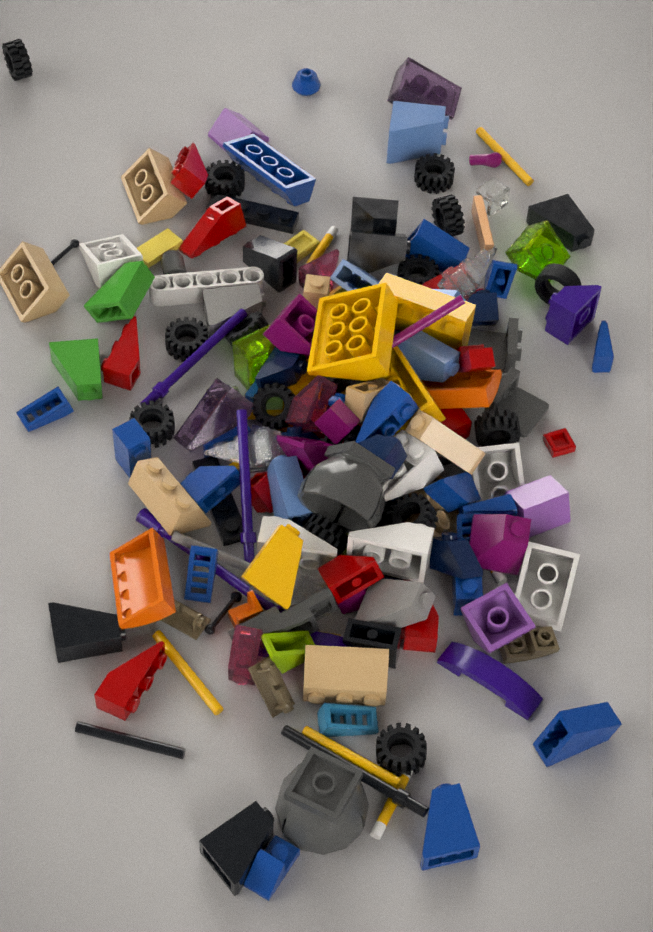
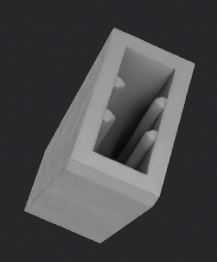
(224, 302)
(396, 603)

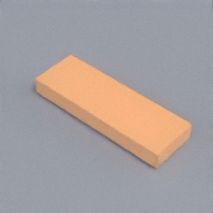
(481, 223)

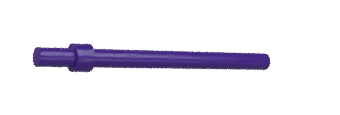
(160, 390)
(248, 537)

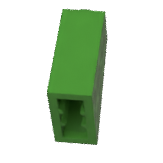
(121, 293)
(79, 366)

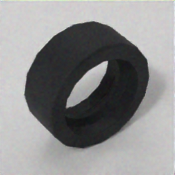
(558, 273)

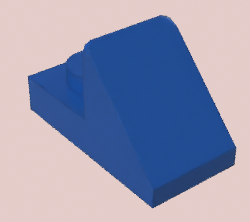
(271, 867)

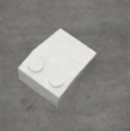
(107, 256)
(498, 470)
(398, 549)
(314, 550)
(546, 584)

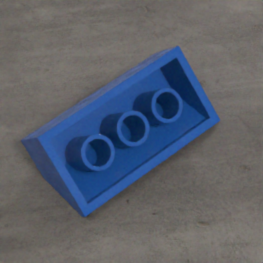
(271, 168)

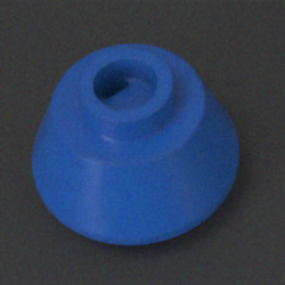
(306, 82)

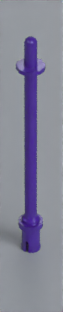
(147, 519)

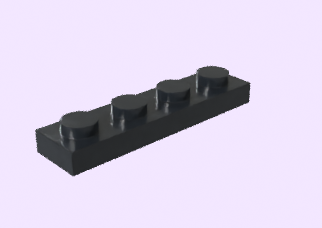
(263, 215)
(225, 513)

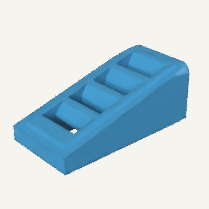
(337, 729)

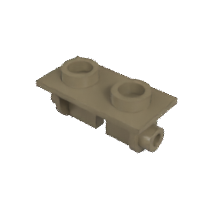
(187, 620)
(272, 687)

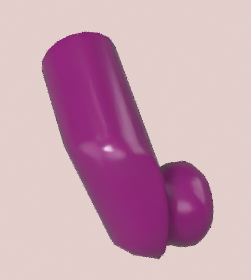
(491, 160)

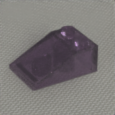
(423, 86)
(212, 416)

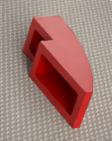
(475, 358)

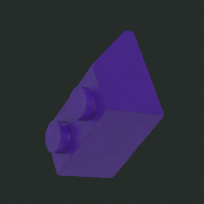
(571, 311)

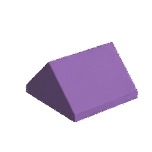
(231, 126)
(544, 503)
(496, 618)

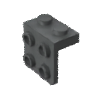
(503, 344)
(525, 405)

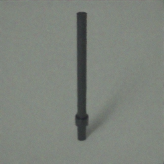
(399, 796)

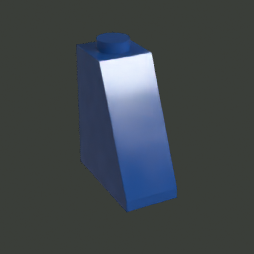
(437, 245)
(576, 731)
(449, 829)

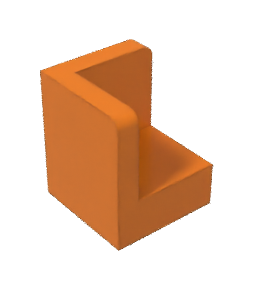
(245, 611)

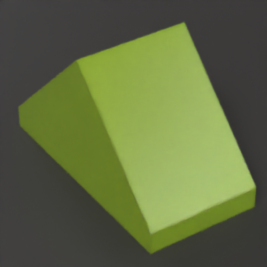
(287, 648)

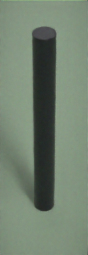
(130, 740)

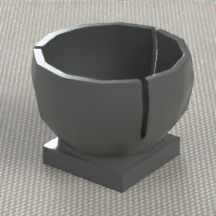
(349, 479)
(322, 804)

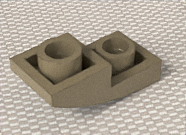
(530, 646)

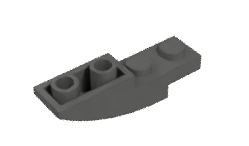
(296, 618)

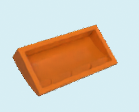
(466, 389)
(142, 581)

